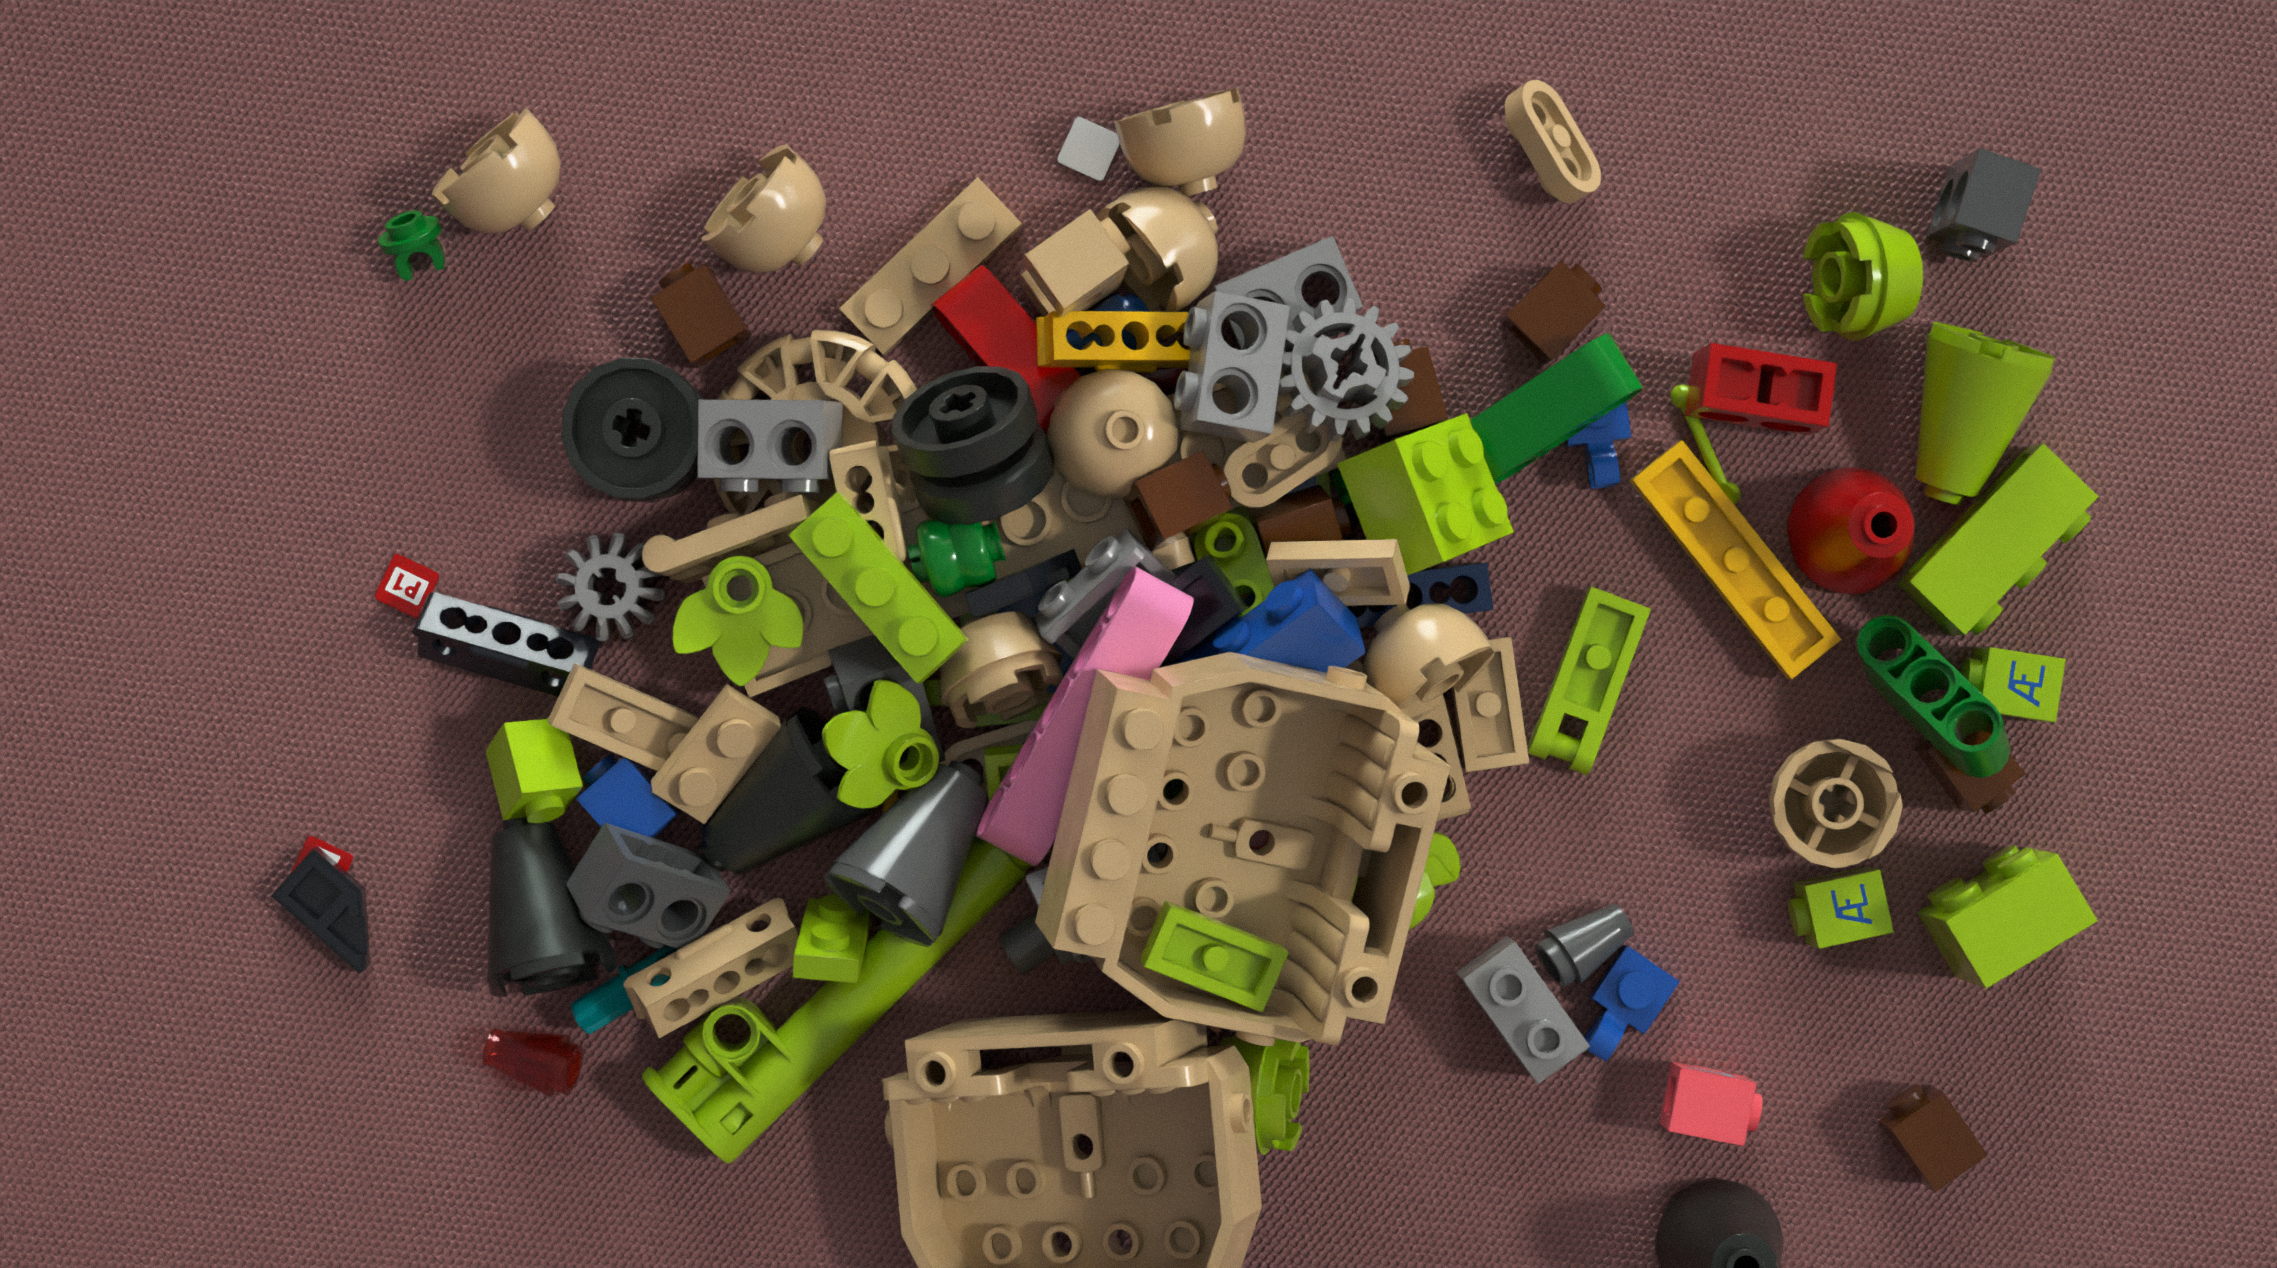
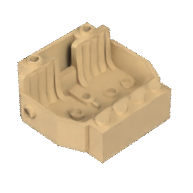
(1257, 749)
(996, 1159)

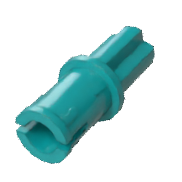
(611, 999)

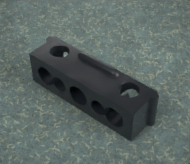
(500, 643)

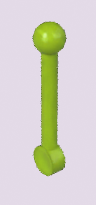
(1679, 398)

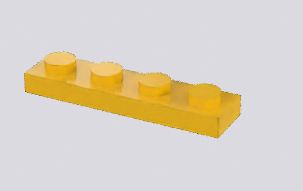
(1735, 560)

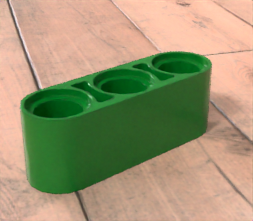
(1555, 406)
(1940, 722)

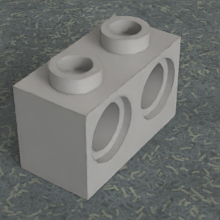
(1283, 280)
(1249, 373)
(770, 433)
(1522, 1009)

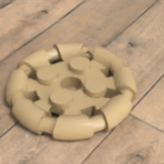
(836, 362)

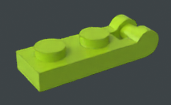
(1589, 678)

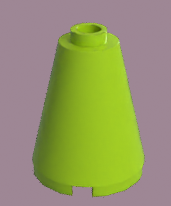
(1972, 406)

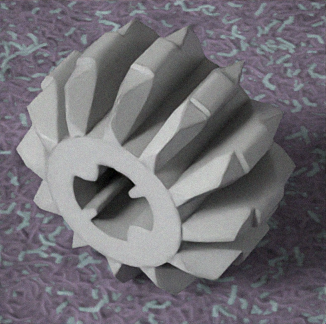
(595, 602)

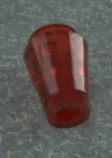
(535, 1059)

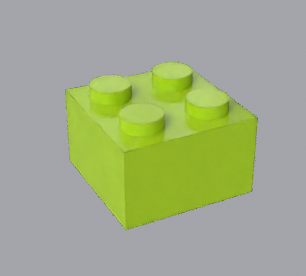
(1428, 494)
(2005, 914)

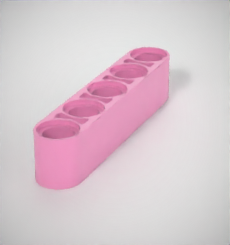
(1127, 640)

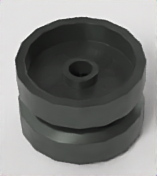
(599, 424)
(973, 445)

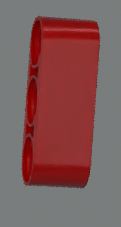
(1000, 334)

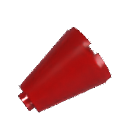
(1851, 530)

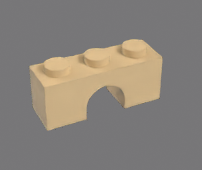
(1076, 266)

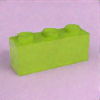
(1999, 541)

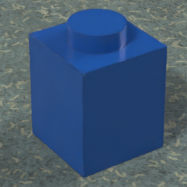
(624, 797)

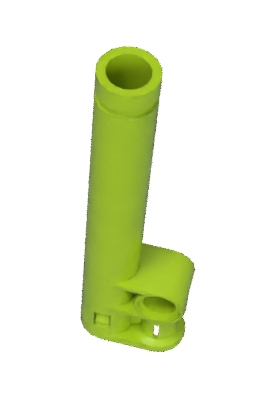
(751, 1083)

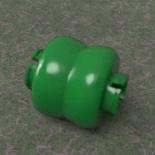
(955, 555)

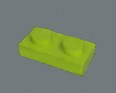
(831, 941)
(1213, 956)

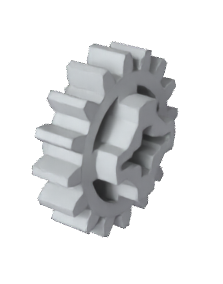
(1364, 379)

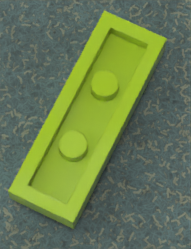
(879, 587)

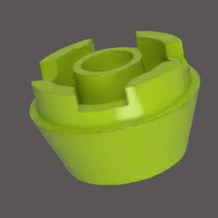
(1862, 276)
(1277, 1082)

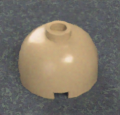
(1185, 141)
(504, 178)
(770, 216)
(1169, 244)
(1111, 431)
(1424, 655)
(1835, 803)

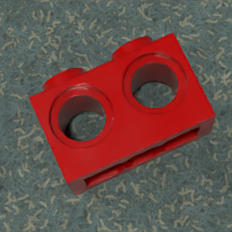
(1760, 389)

